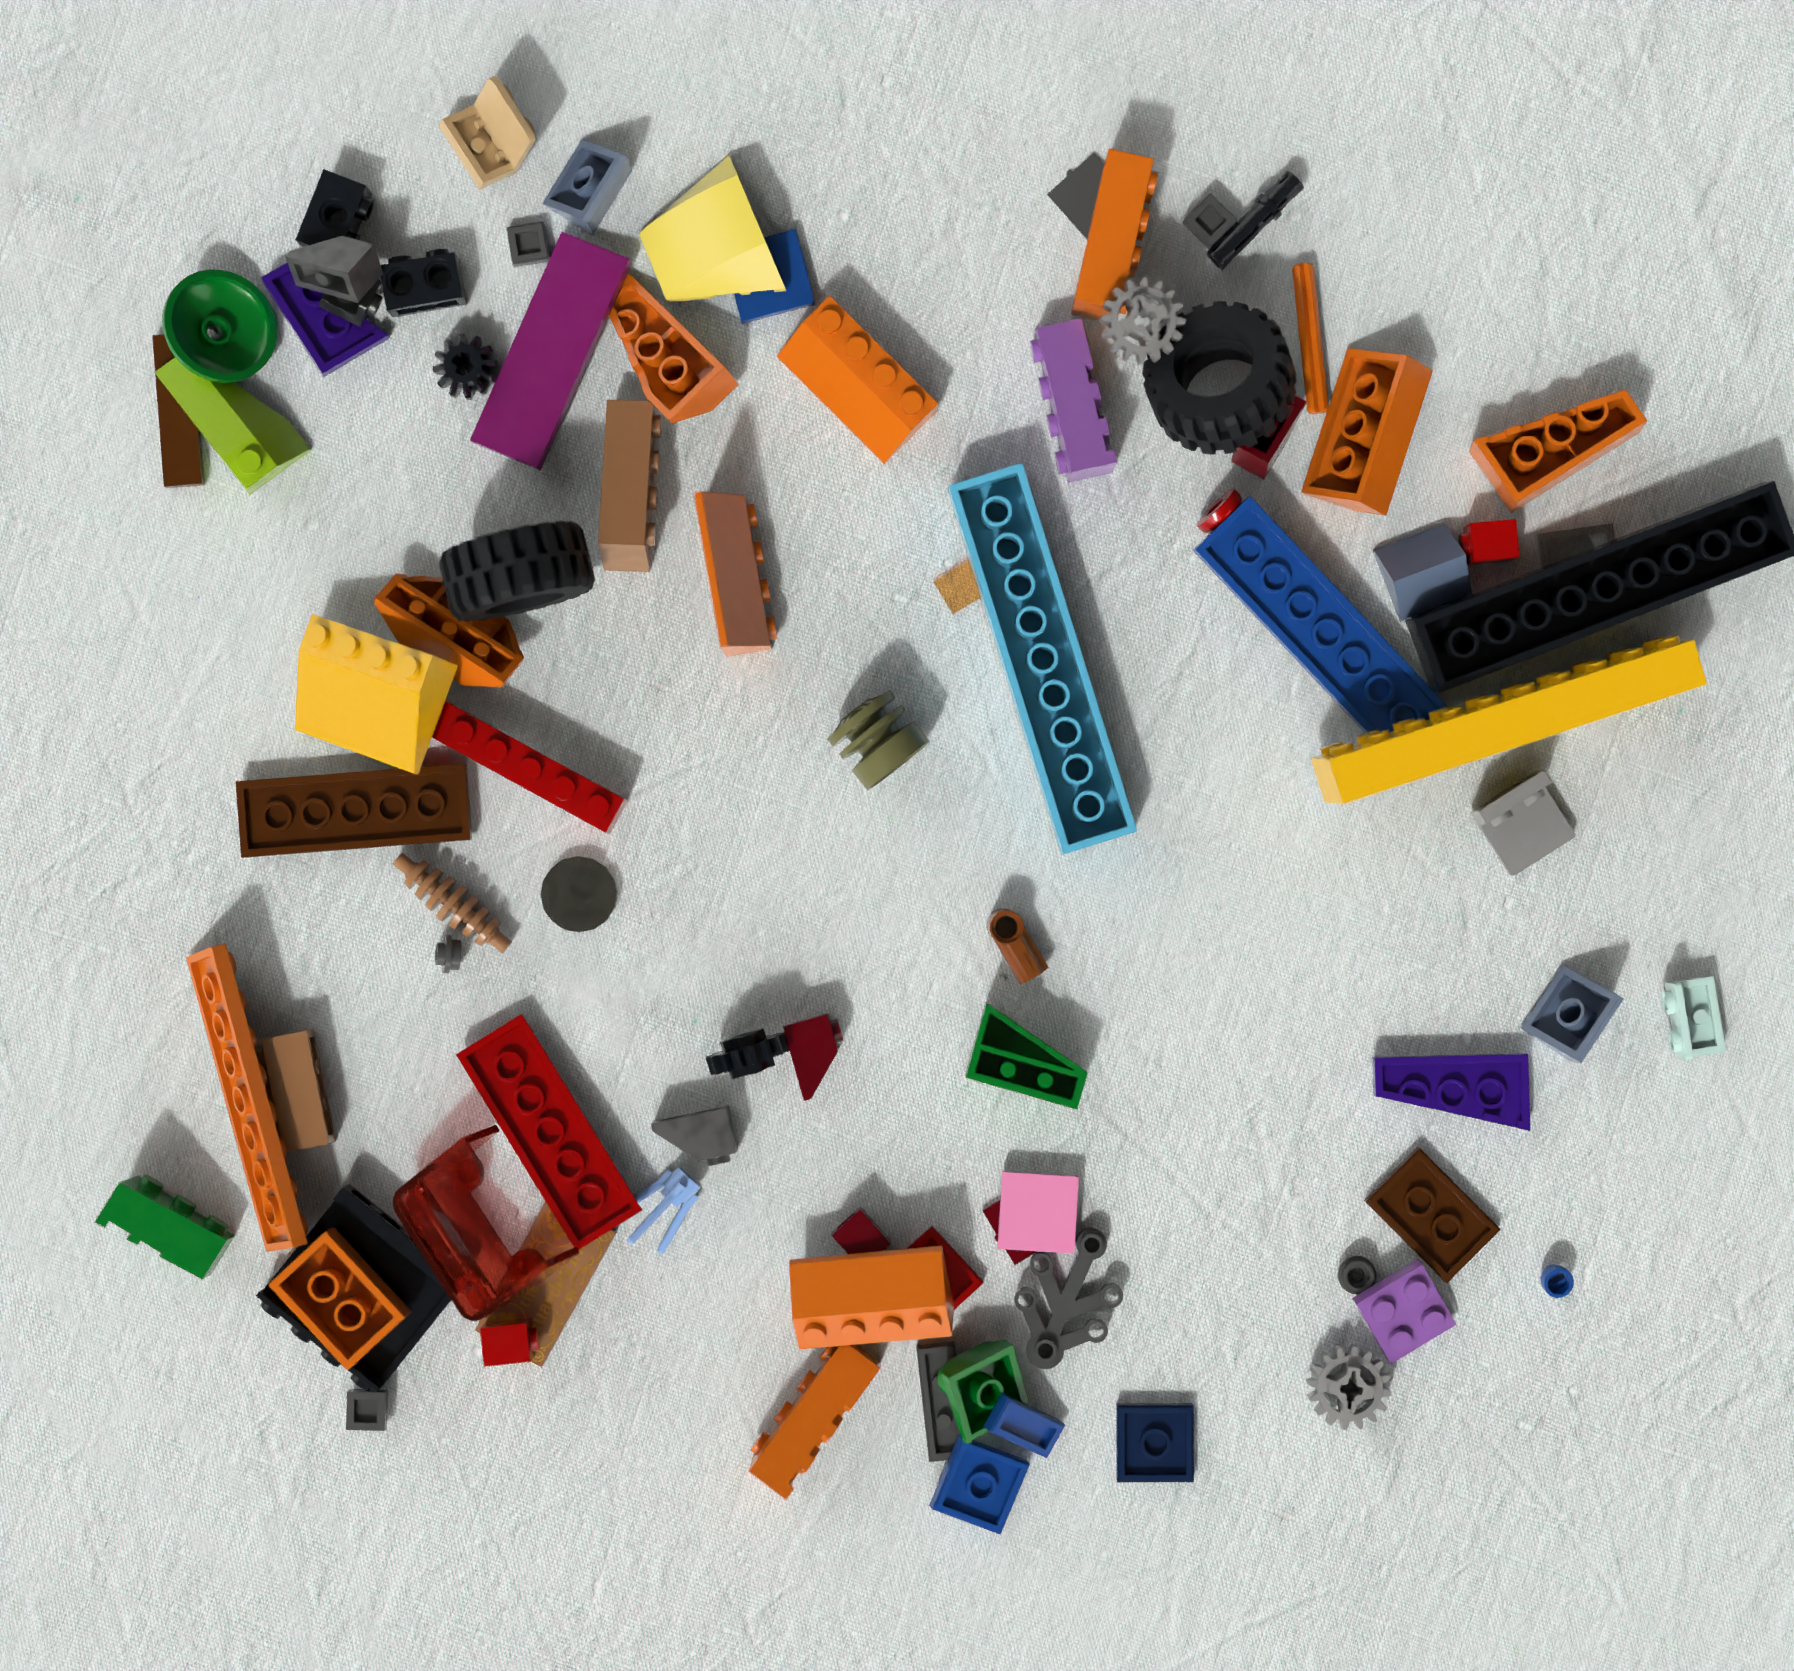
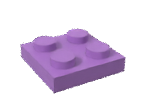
(1404, 1311)

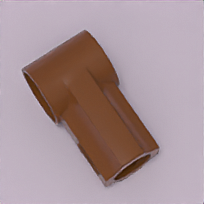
(1017, 948)

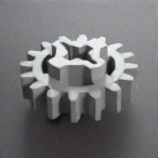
(1146, 335)
(1349, 1370)

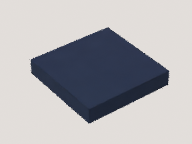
(1154, 1442)

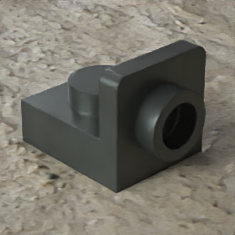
(354, 311)

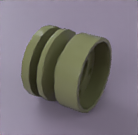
(877, 739)

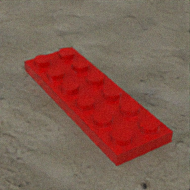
(549, 1132)

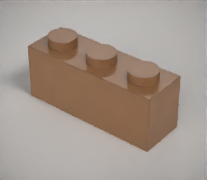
(297, 1090)

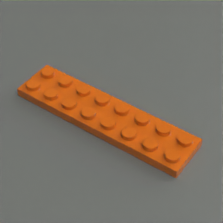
(246, 1098)

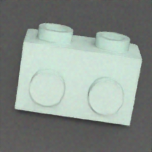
(1693, 1017)

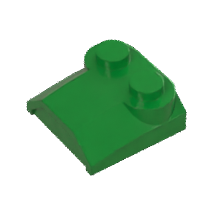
(976, 1383)

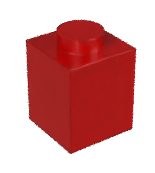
(1490, 542)
(509, 1342)

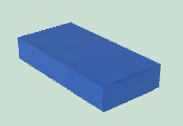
(1024, 1425)

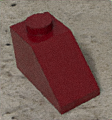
(1263, 455)
(812, 1049)

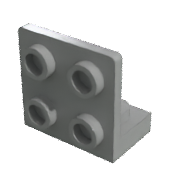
(1523, 823)

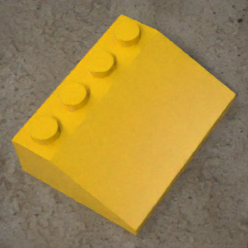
(369, 693)

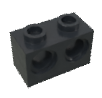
(423, 294)

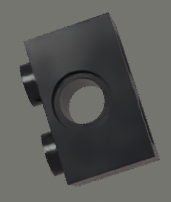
(332, 195)

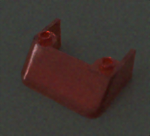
(460, 1239)

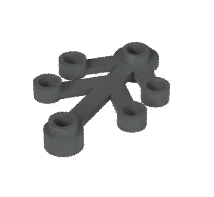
(1064, 1304)

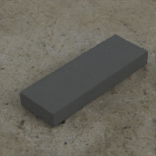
(938, 1415)

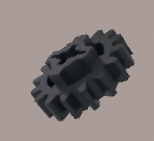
(747, 1053)

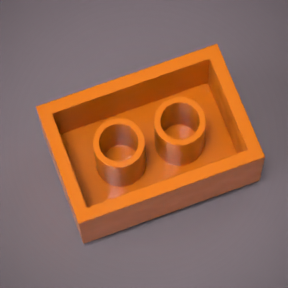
(340, 1298)

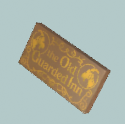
(557, 1296)

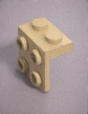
(490, 135)

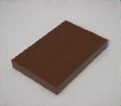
(1431, 1214)

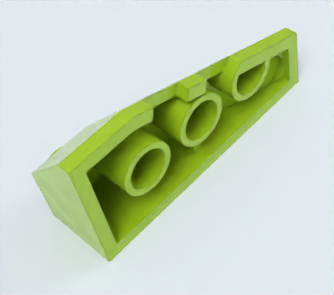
(239, 427)

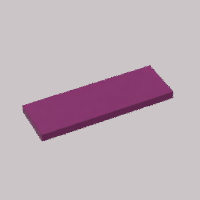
(551, 350)

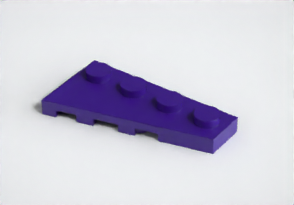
(1465, 1085)

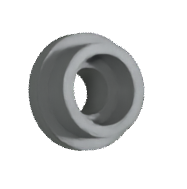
(448, 954)
(1367, 1280)

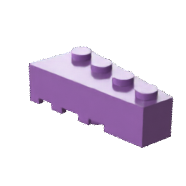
(1073, 401)

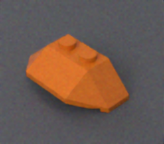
(422, 620)

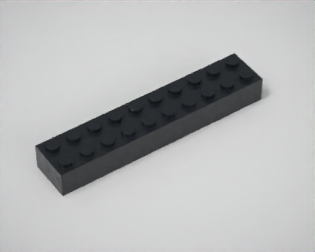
(1602, 586)

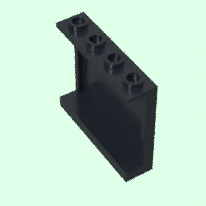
(398, 1263)

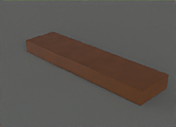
(178, 435)

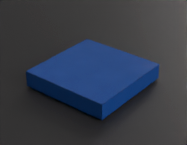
(792, 270)
(979, 1485)

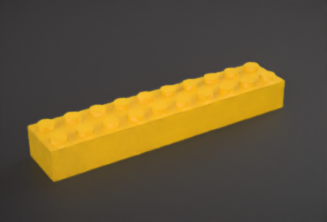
(1508, 721)

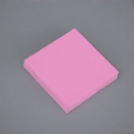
(1038, 1212)

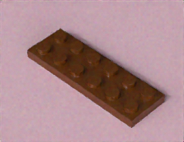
(353, 810)

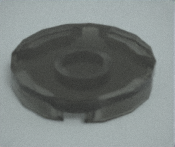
(579, 894)

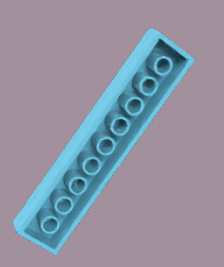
(1041, 658)

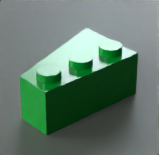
(1021, 1062)
(167, 1225)

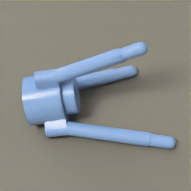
(678, 1189)

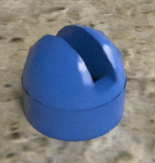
(1558, 1286)

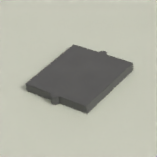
(1078, 193)

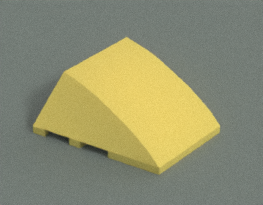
(710, 242)

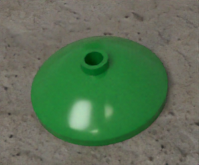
(231, 309)

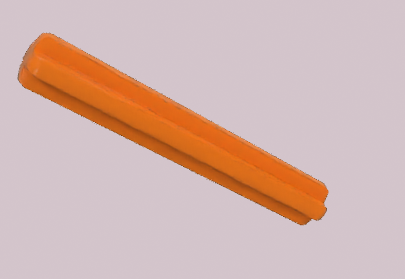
(1310, 338)

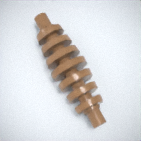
(452, 903)

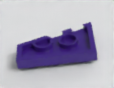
(324, 335)

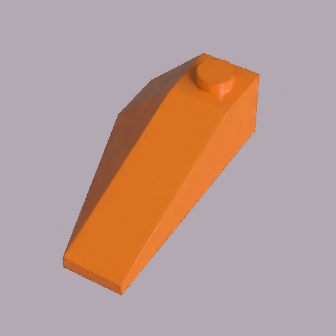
(669, 361)

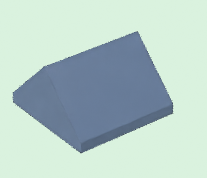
(588, 185)
(1424, 571)
(1572, 1014)

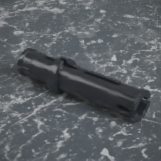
(1267, 208)

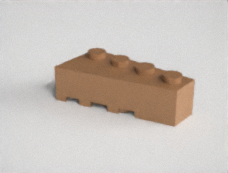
(628, 486)

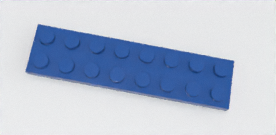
(1315, 621)

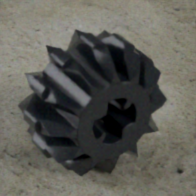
(478, 358)

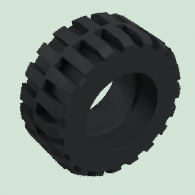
(1232, 417)
(516, 570)

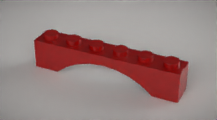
(528, 768)

